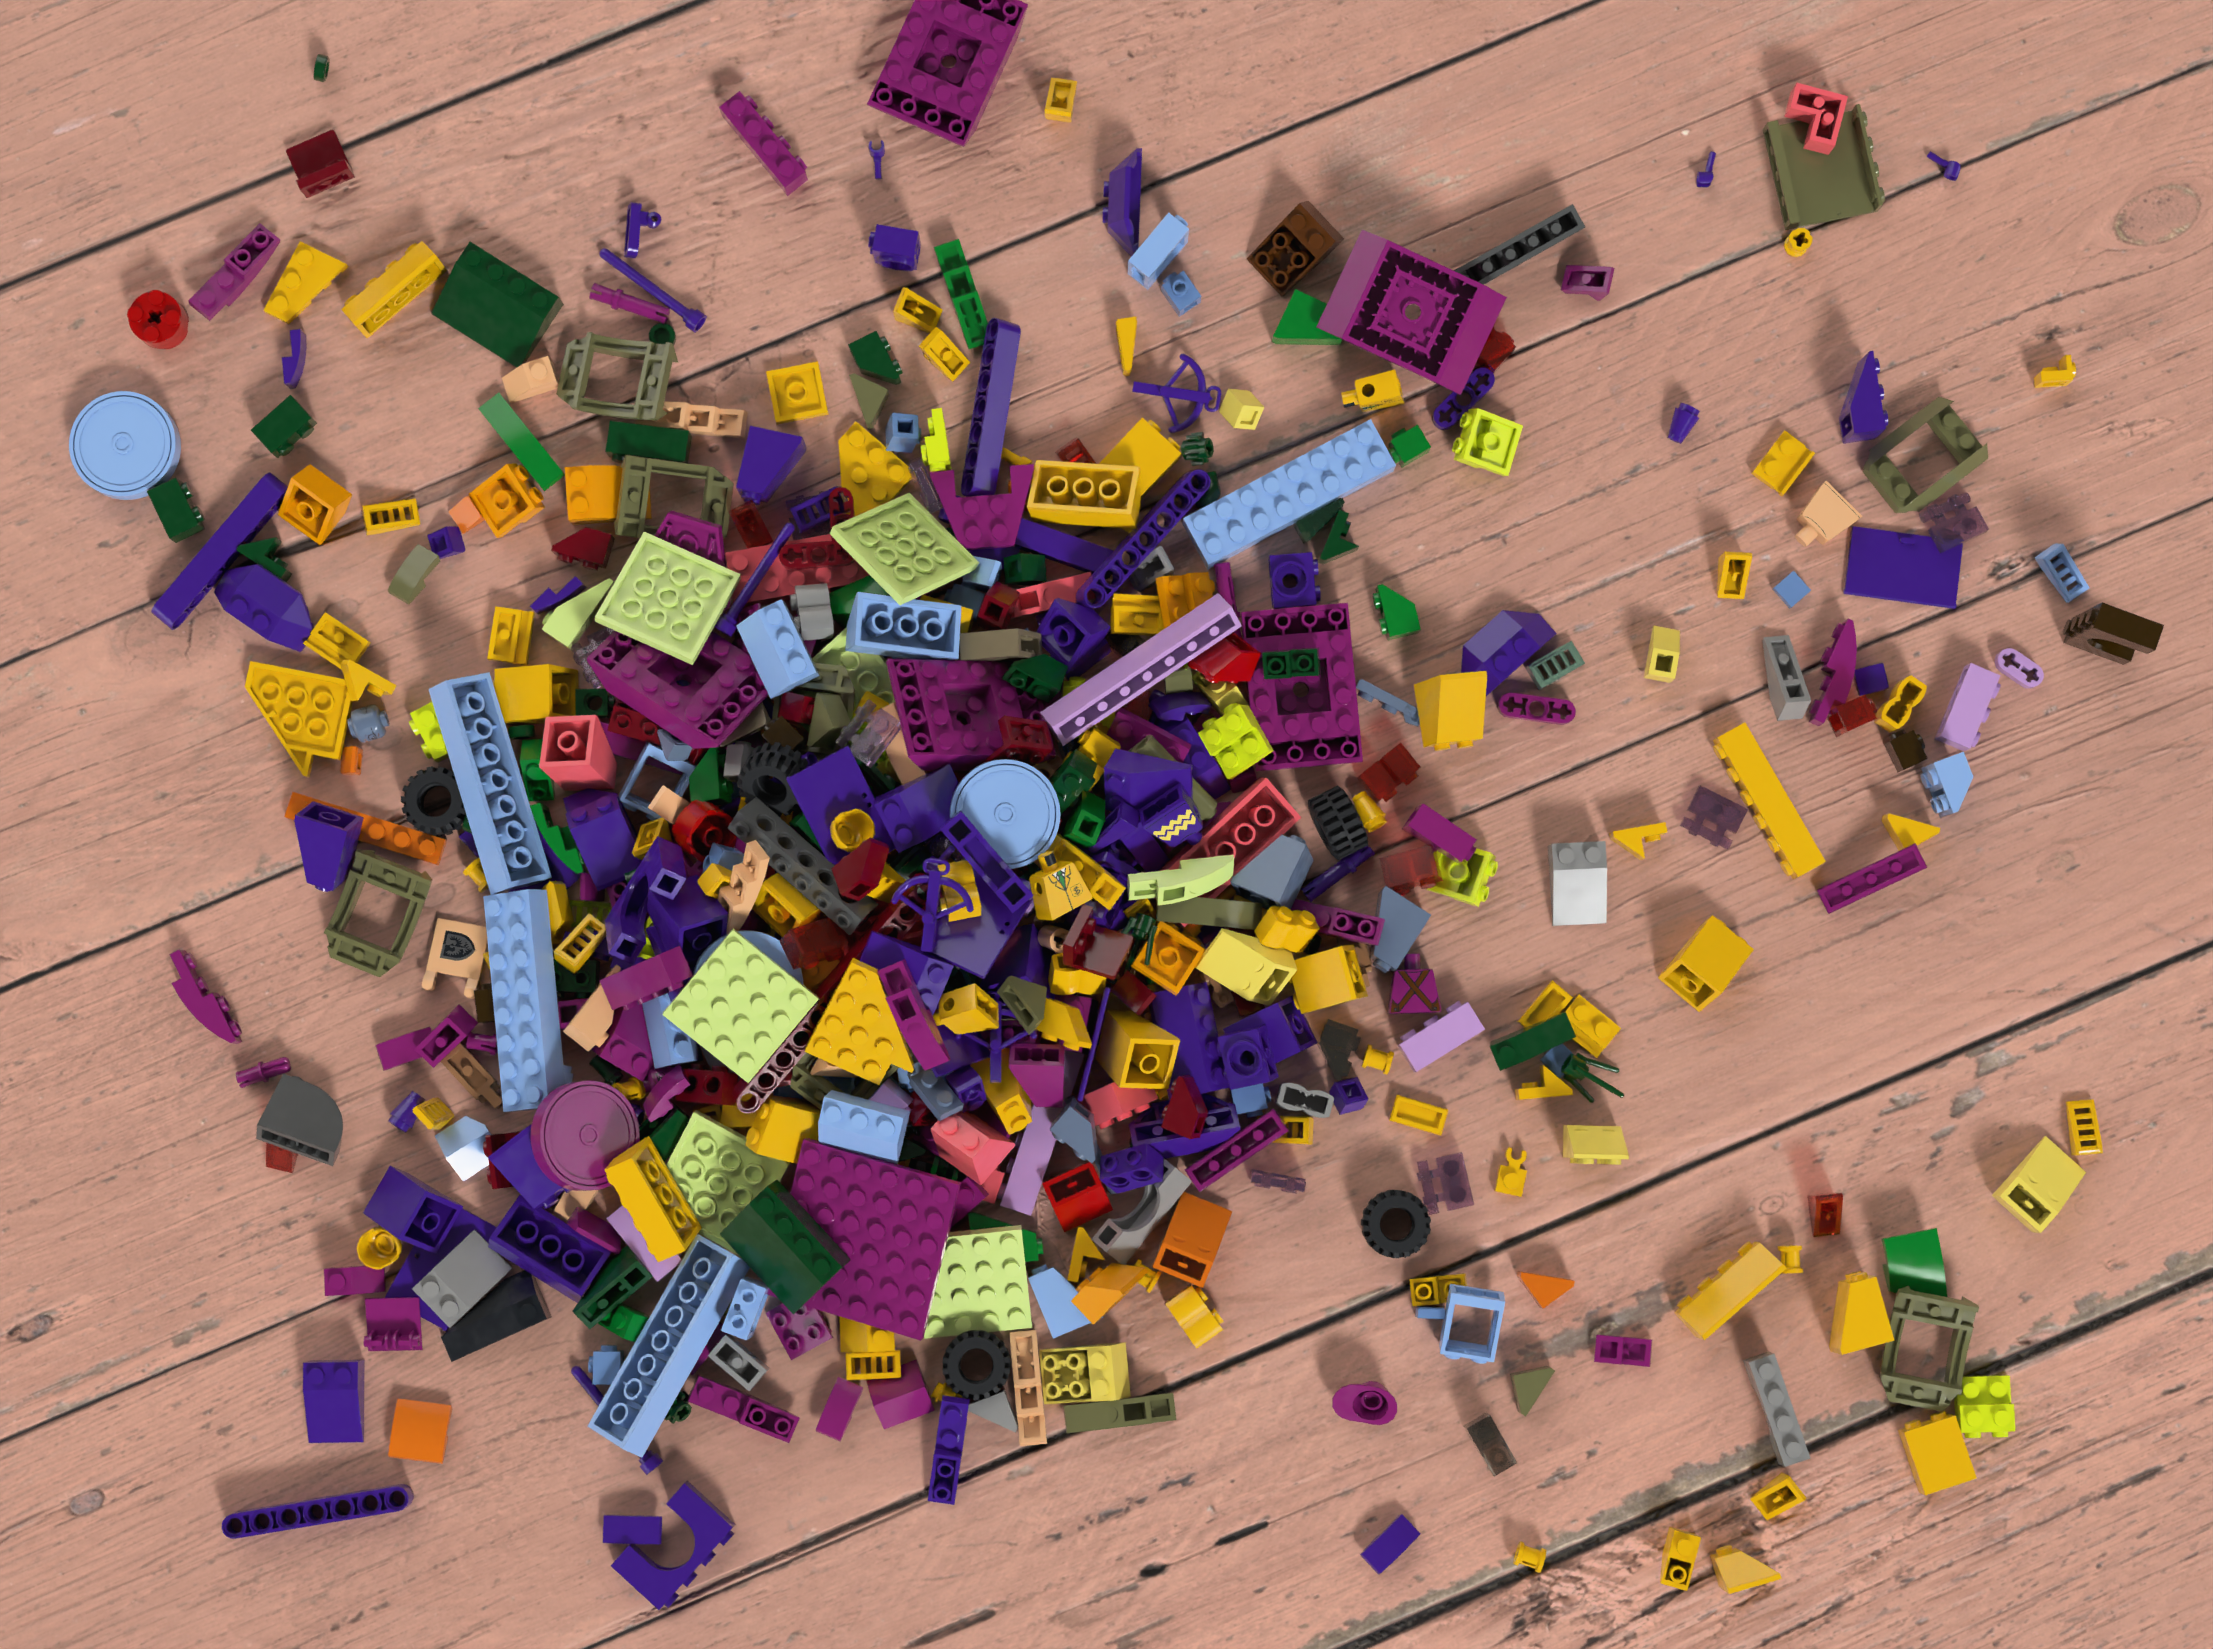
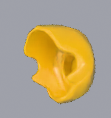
(851, 829)
(378, 1248)

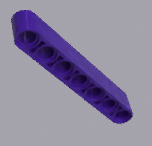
(990, 408)
(1154, 535)
(1056, 546)
(220, 551)
(305, 1516)

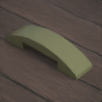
(1212, 913)

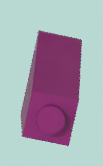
(1440, 833)
(1039, 1072)

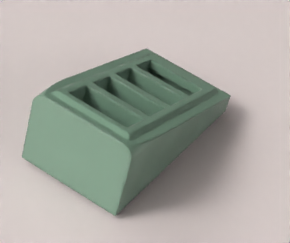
(1536, 675)

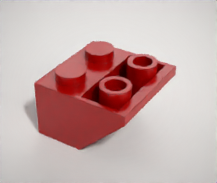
(1227, 660)
(1077, 1196)

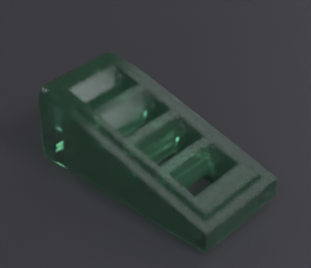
(1314, 522)

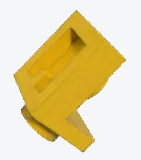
(2055, 378)

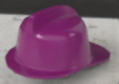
(1365, 1403)

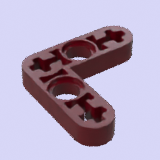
(830, 547)

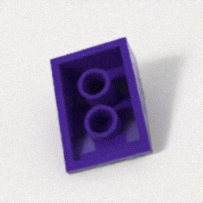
(1142, 778)
(918, 807)
(926, 969)
(334, 1400)

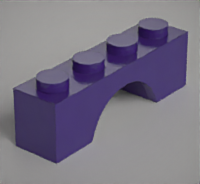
(986, 861)

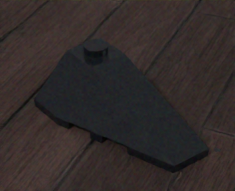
(503, 1312)

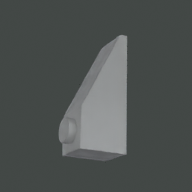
(1785, 680)

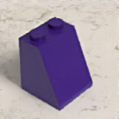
(767, 462)
(604, 840)
(327, 844)
(688, 920)
(1020, 958)
(1286, 1029)
(520, 1168)
(412, 1210)

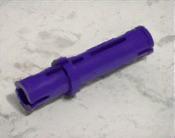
(1336, 873)

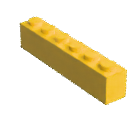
(1768, 800)

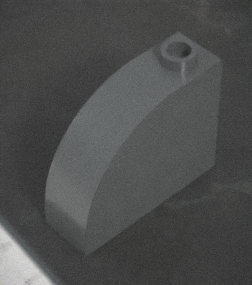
(302, 1121)

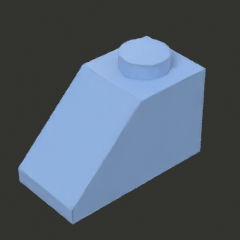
(985, 575)

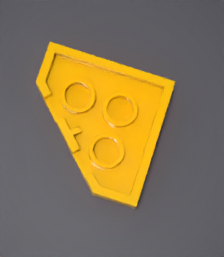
(869, 470)

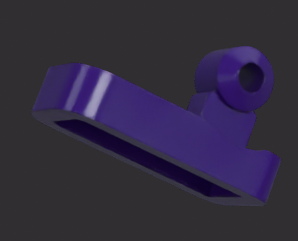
(634, 220)
(1110, 862)

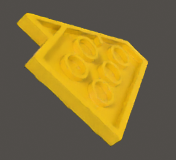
(303, 710)
(860, 1028)

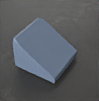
(672, 747)

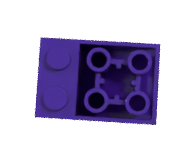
(1862, 411)

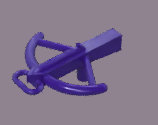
(1200, 396)
(931, 913)
(995, 1041)

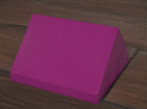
(900, 1398)

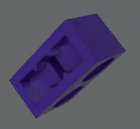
(1131, 1168)

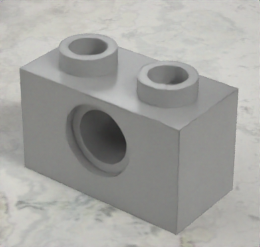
(738, 1362)

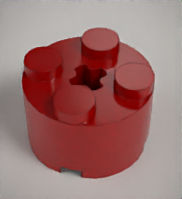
(144, 316)
(701, 826)

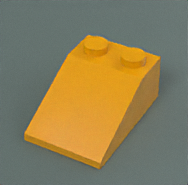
(594, 494)

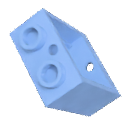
(1158, 250)
(635, 802)
(1476, 1298)
(749, 1304)

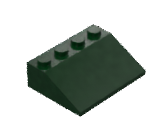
(496, 305)
(784, 1246)

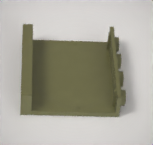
(1822, 186)

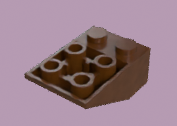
(1295, 247)

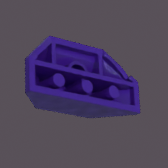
(1124, 202)
(266, 605)
(1505, 645)
(1204, 767)
(1218, 1127)

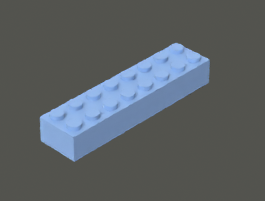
(1288, 494)
(490, 783)
(524, 997)
(669, 1346)

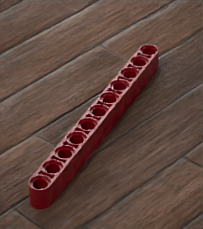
(795, 1047)

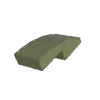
(411, 574)
(1179, 681)

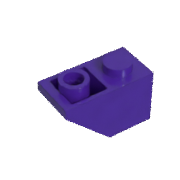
(968, 1087)

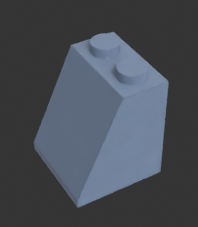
(1275, 873)
(1400, 929)

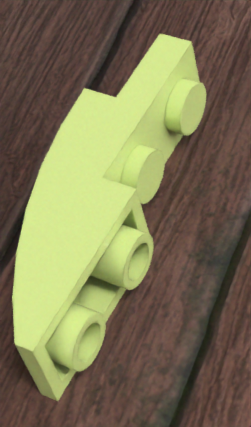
(1177, 885)

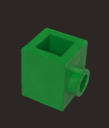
(1408, 445)

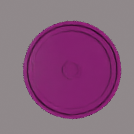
(581, 1132)

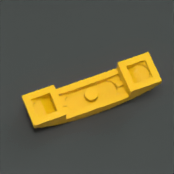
(1099, 881)

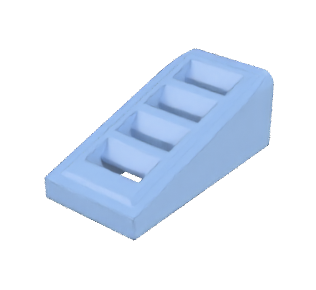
(2054, 576)

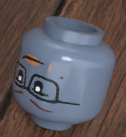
(368, 723)

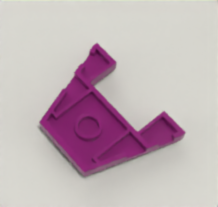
(985, 519)
(694, 536)

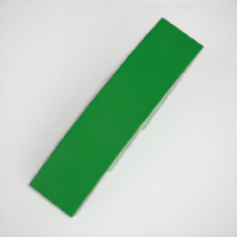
(962, 292)
(521, 441)

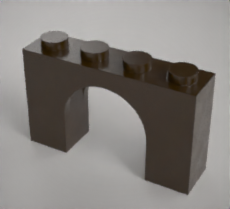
(2112, 633)

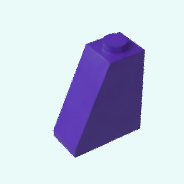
(1144, 849)

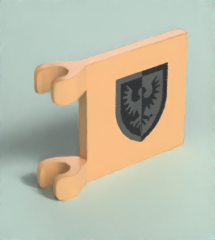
(457, 952)

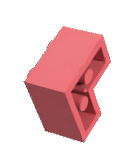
(1823, 113)
(1116, 1102)

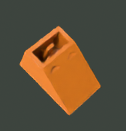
(1192, 1239)

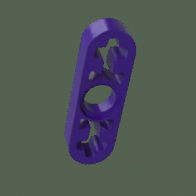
(1482, 390)

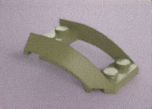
(652, 382)
(1953, 435)
(635, 490)
(832, 680)
(390, 877)
(816, 1087)
(1937, 1311)

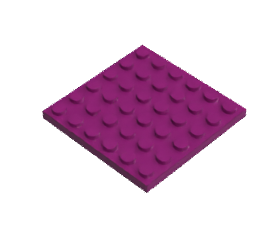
(889, 1226)

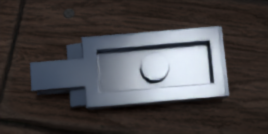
(1390, 702)
(934, 1092)

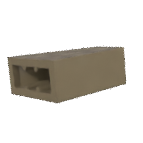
(1000, 645)

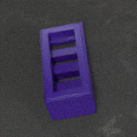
(816, 500)
(1117, 825)

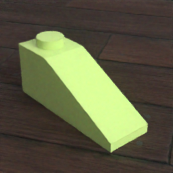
(574, 616)

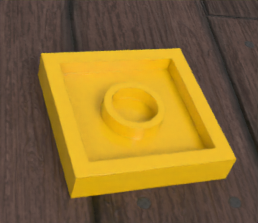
(797, 392)

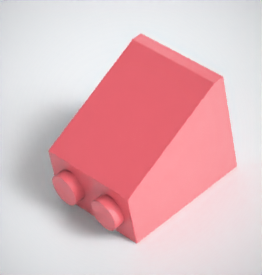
(577, 753)
(970, 1145)

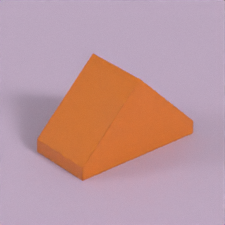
(1544, 1288)

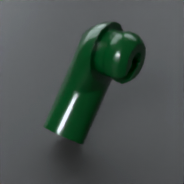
(1212, 493)

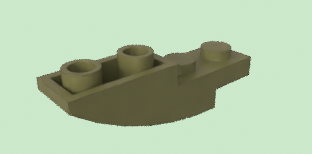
(1119, 1413)

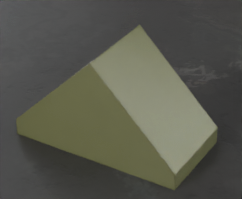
(870, 398)
(827, 720)
(1025, 1001)
(1529, 1385)

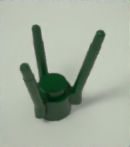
(1142, 927)
(1576, 1068)

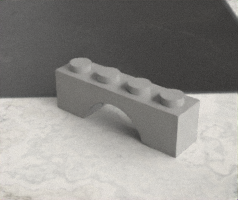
(1125, 1235)
(1778, 1409)

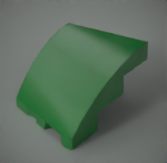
(558, 838)
(1915, 1262)

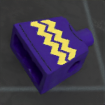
(1173, 817)

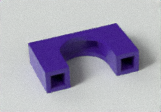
(659, 871)
(660, 1583)

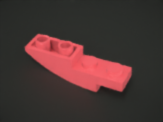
(1041, 596)

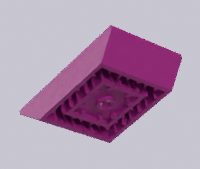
(941, 98)
(1372, 302)
(937, 691)
(702, 715)
(1325, 722)

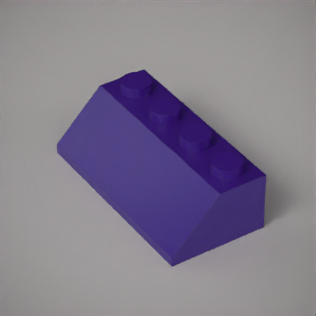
(1191, 1020)
(548, 1249)

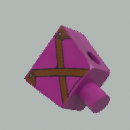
(1413, 989)

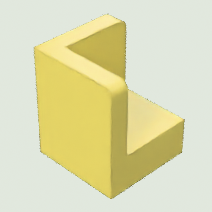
(1241, 409)

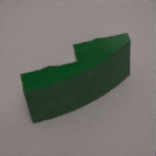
(1291, 663)

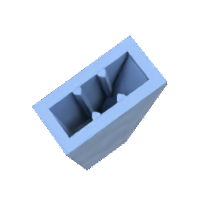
(1054, 1298)

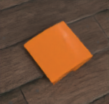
(420, 1431)

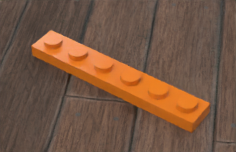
(382, 832)

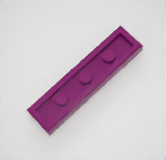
(1872, 878)

